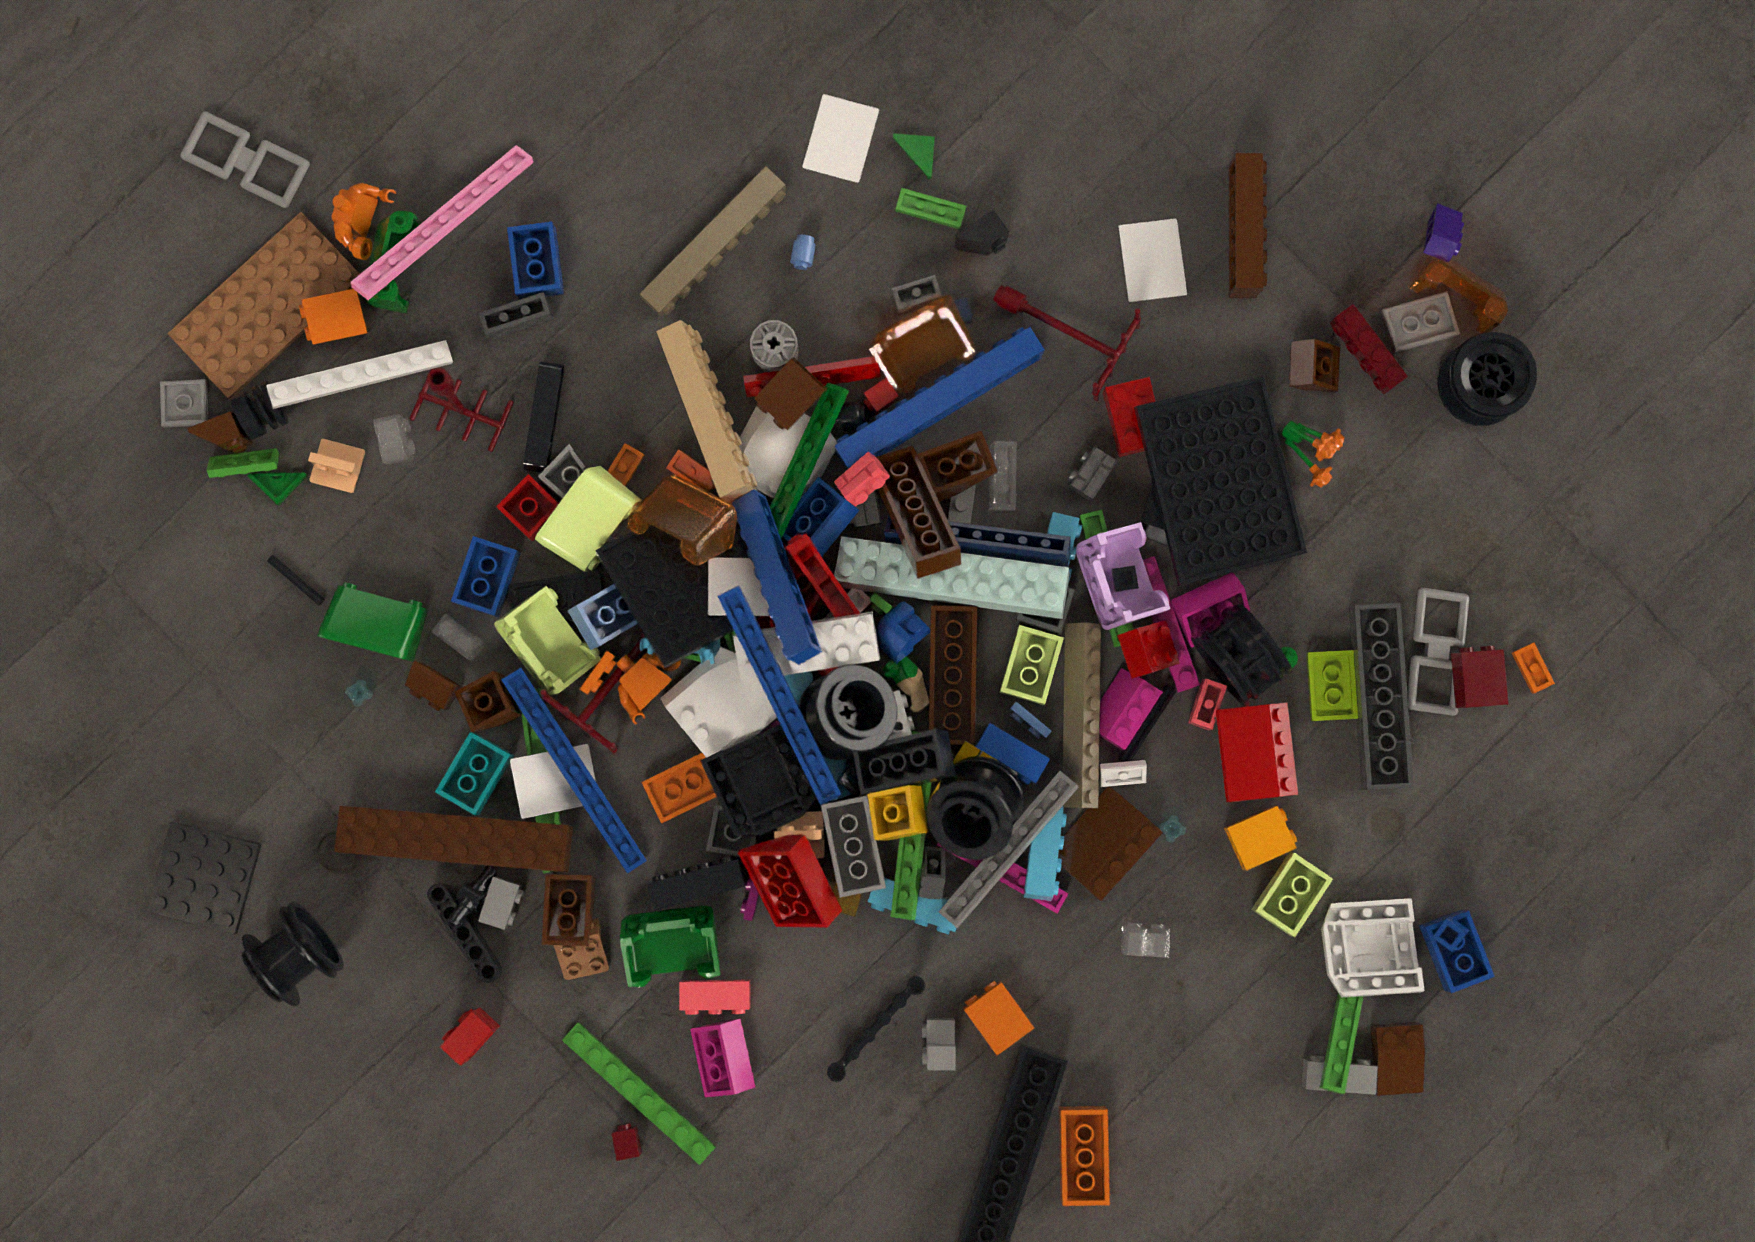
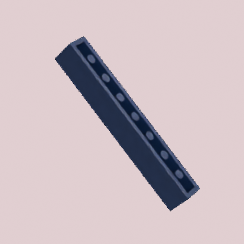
(1003, 543)

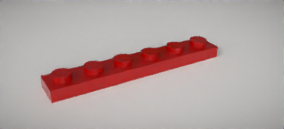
(832, 373)

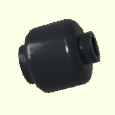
(852, 416)

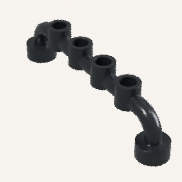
(837, 1070)

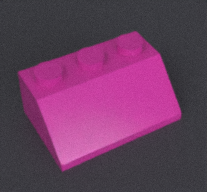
(1207, 605)
(1125, 708)
(722, 1058)

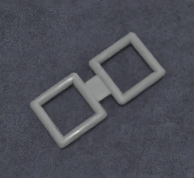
(245, 159)
(1436, 648)

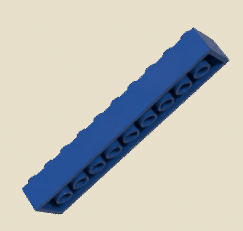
(942, 398)

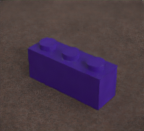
(1443, 233)

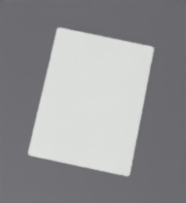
(840, 138)
(1152, 260)
(729, 573)
(541, 784)

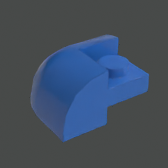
(900, 631)

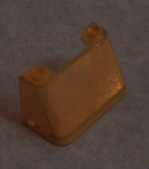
(1490, 300)
(922, 343)
(689, 514)

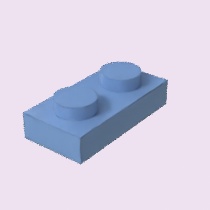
(1036, 727)

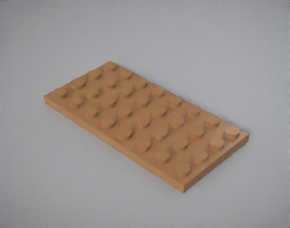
(257, 307)

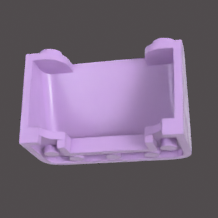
(1117, 550)

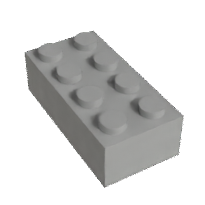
(853, 846)

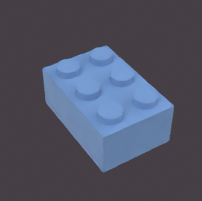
(602, 617)

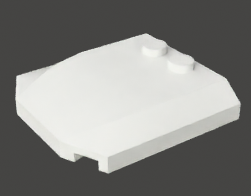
(772, 450)
(717, 706)
(1371, 948)

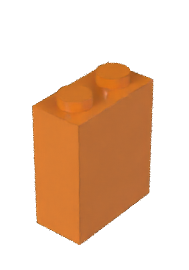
(333, 316)
(997, 1017)

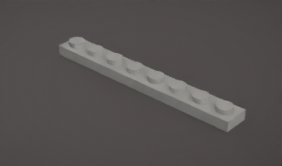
(1023, 833)

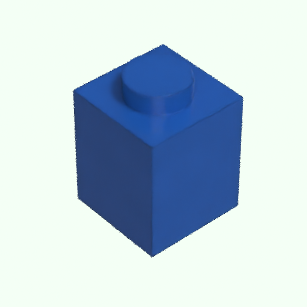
(1450, 933)

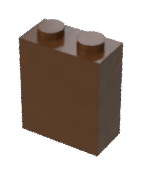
(790, 394)

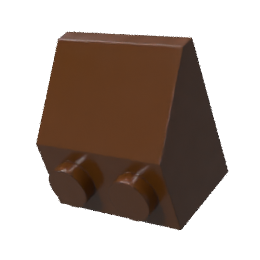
(1314, 366)
(223, 432)
(431, 685)
(487, 703)

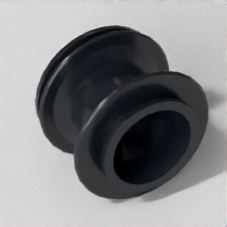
(1494, 355)
(840, 734)
(987, 791)
(291, 954)

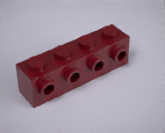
(1368, 349)

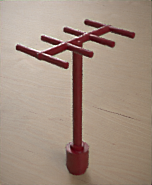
(1016, 302)
(443, 385)
(594, 703)

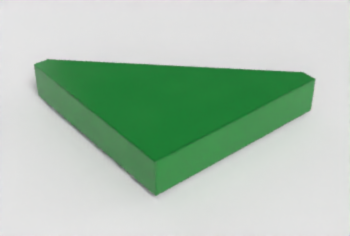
(918, 149)
(278, 485)

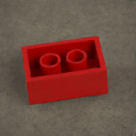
(1120, 405)

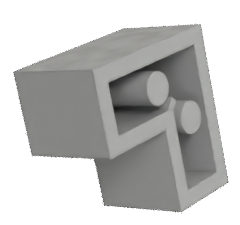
(940, 1044)

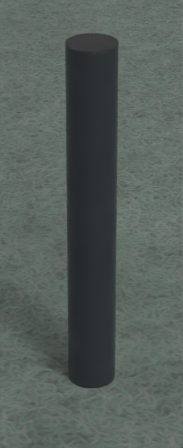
(296, 580)

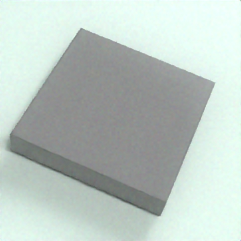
(183, 402)

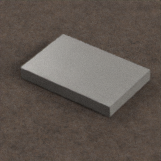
(1420, 322)

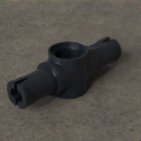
(471, 897)

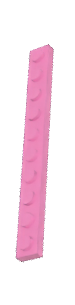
(441, 222)

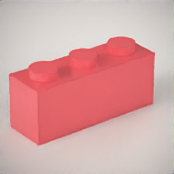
(714, 996)

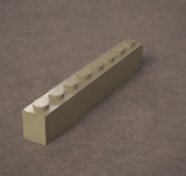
(713, 242)
(1082, 712)

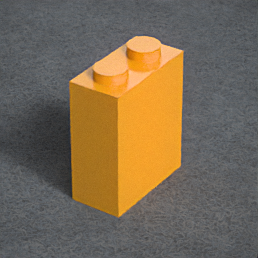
(1261, 837)

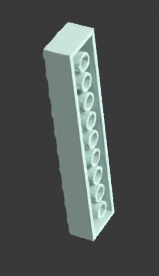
(976, 582)

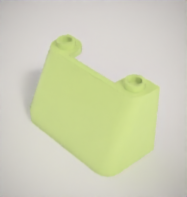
(587, 517)
(546, 642)

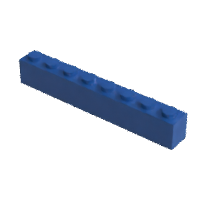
(776, 578)

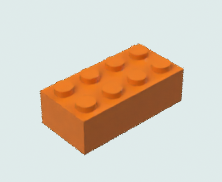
(1084, 1155)

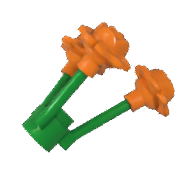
(1325, 448)

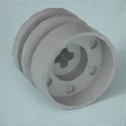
(773, 359)

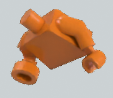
(354, 215)
(641, 682)

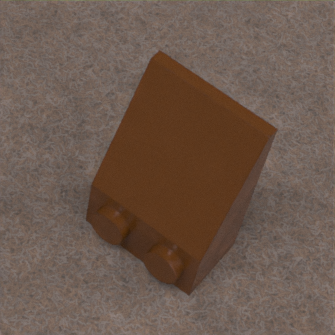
(958, 465)
(568, 909)
(1400, 1057)

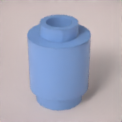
(803, 252)

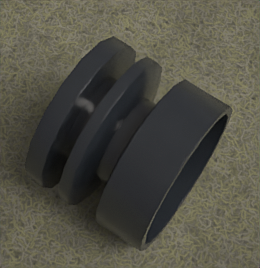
(256, 411)

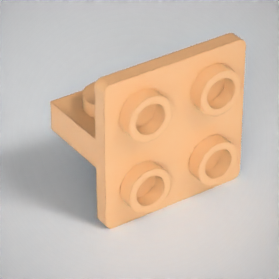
(336, 465)
(812, 826)

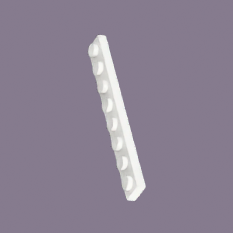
(359, 374)

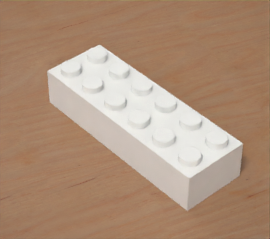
(842, 641)

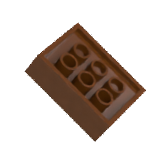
(1106, 843)

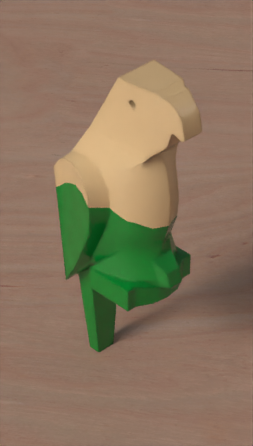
(910, 681)

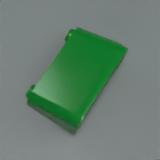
(388, 234)
(374, 622)
(669, 943)

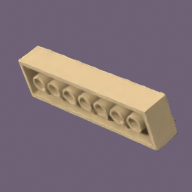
(707, 411)

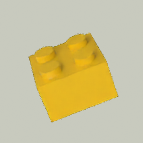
(897, 813)

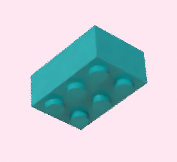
(474, 773)

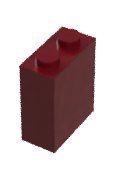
(1479, 677)

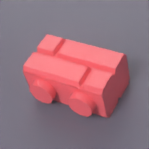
(862, 479)
(1206, 702)

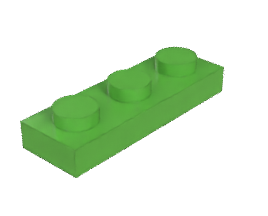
(930, 208)
(243, 463)

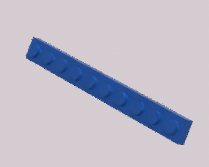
(779, 694)
(573, 770)

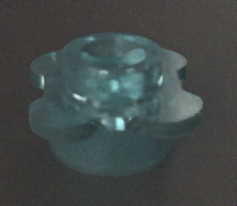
(358, 699)
(1178, 829)

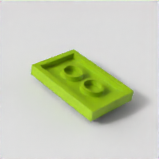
(1332, 685)

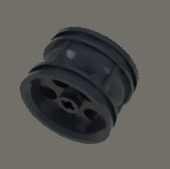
(1242, 655)

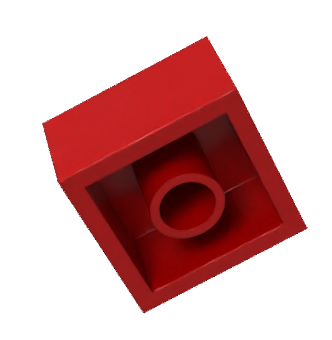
(528, 506)
(1148, 649)
(472, 1033)

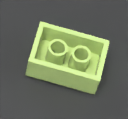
(1031, 665)
(1292, 894)

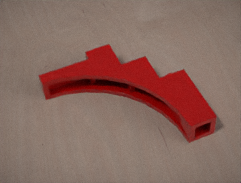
(820, 576)

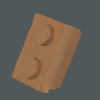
(583, 960)

